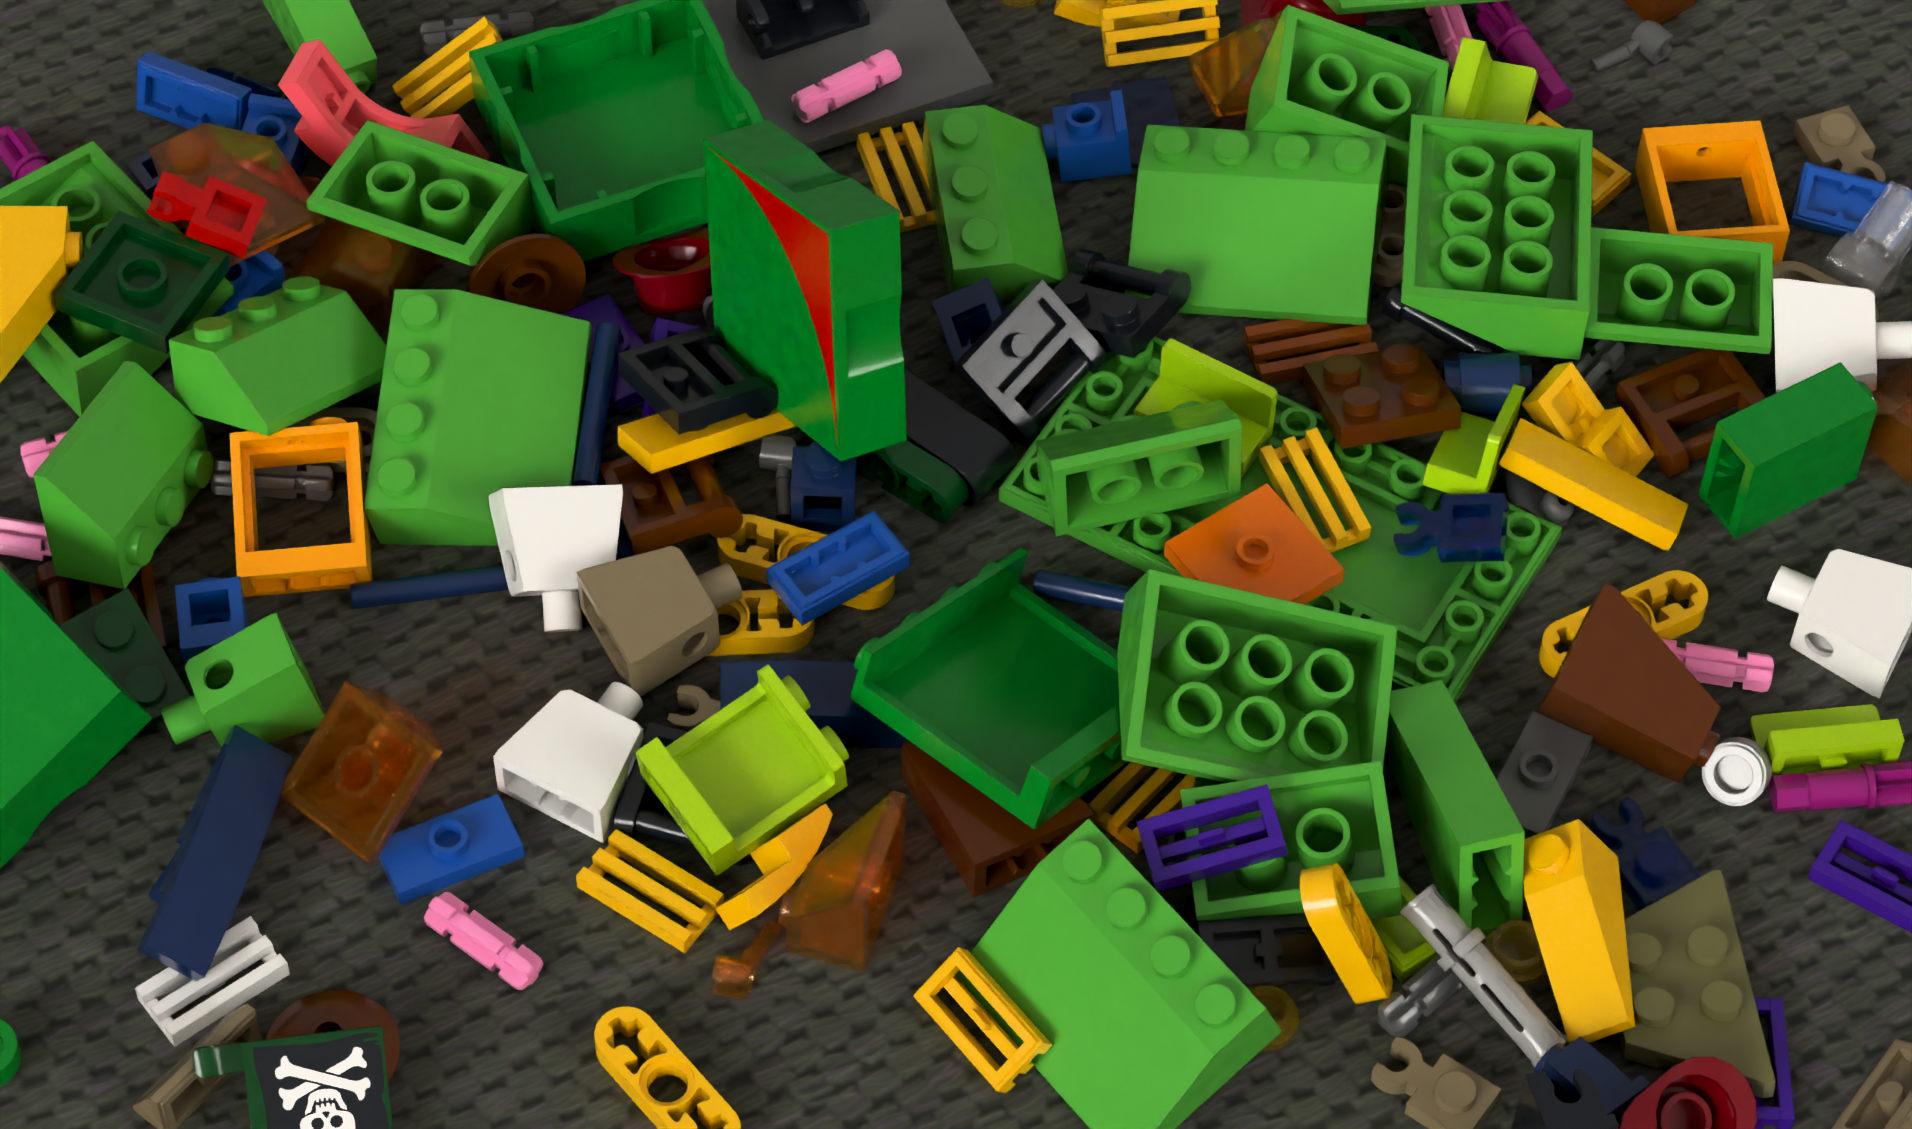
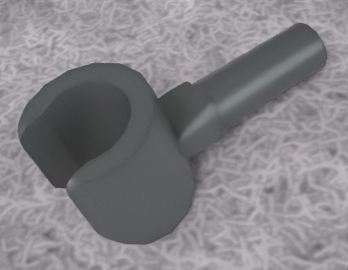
(1648, 39)
(776, 456)

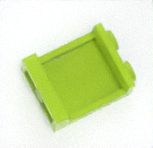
(746, 771)

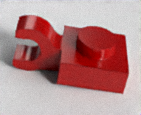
(217, 214)

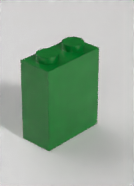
(1787, 449)

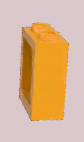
(1732, 152)
(301, 567)

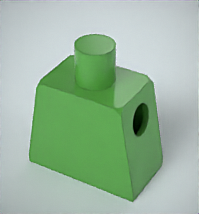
(248, 683)

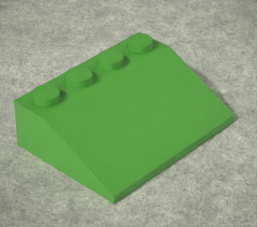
(1262, 220)
(1500, 231)
(68, 351)
(470, 406)
(1248, 682)
(1120, 988)

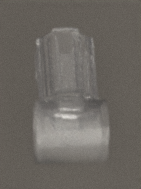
(1877, 247)

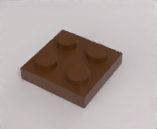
(1381, 395)

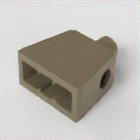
(655, 613)

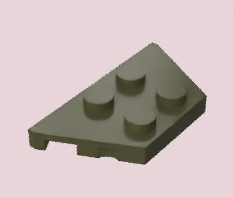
(1693, 985)

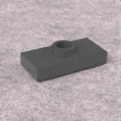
(1542, 770)

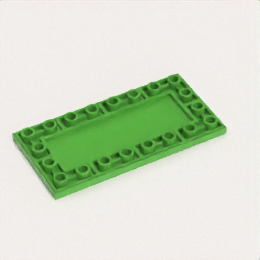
(1442, 609)

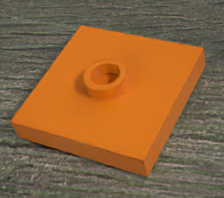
(1256, 549)

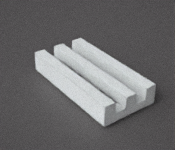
(224, 1001)

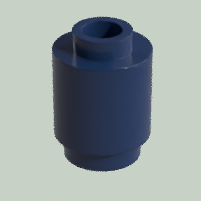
(1485, 379)

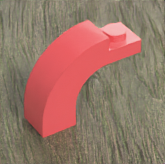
(337, 109)

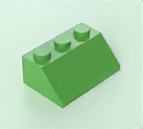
(1344, 83)
(425, 194)
(992, 200)
(1680, 290)
(277, 357)
(1140, 466)
(121, 479)
(1324, 821)

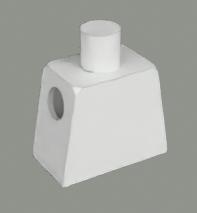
(1831, 325)
(550, 537)
(1850, 615)
(574, 758)

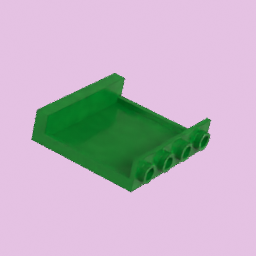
(1000, 692)

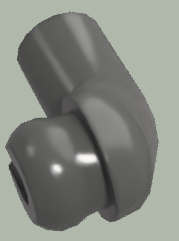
(1537, 500)

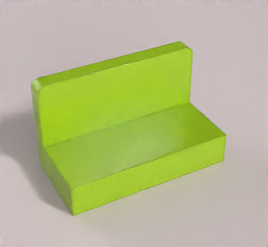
(1488, 87)
(1194, 376)
(1470, 455)
(1827, 738)

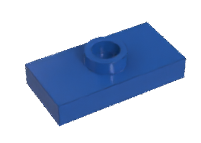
(188, 94)
(1832, 200)
(838, 567)
(450, 849)

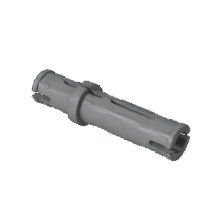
(1482, 973)

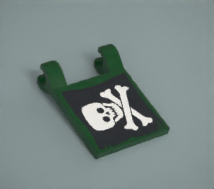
(308, 1079)

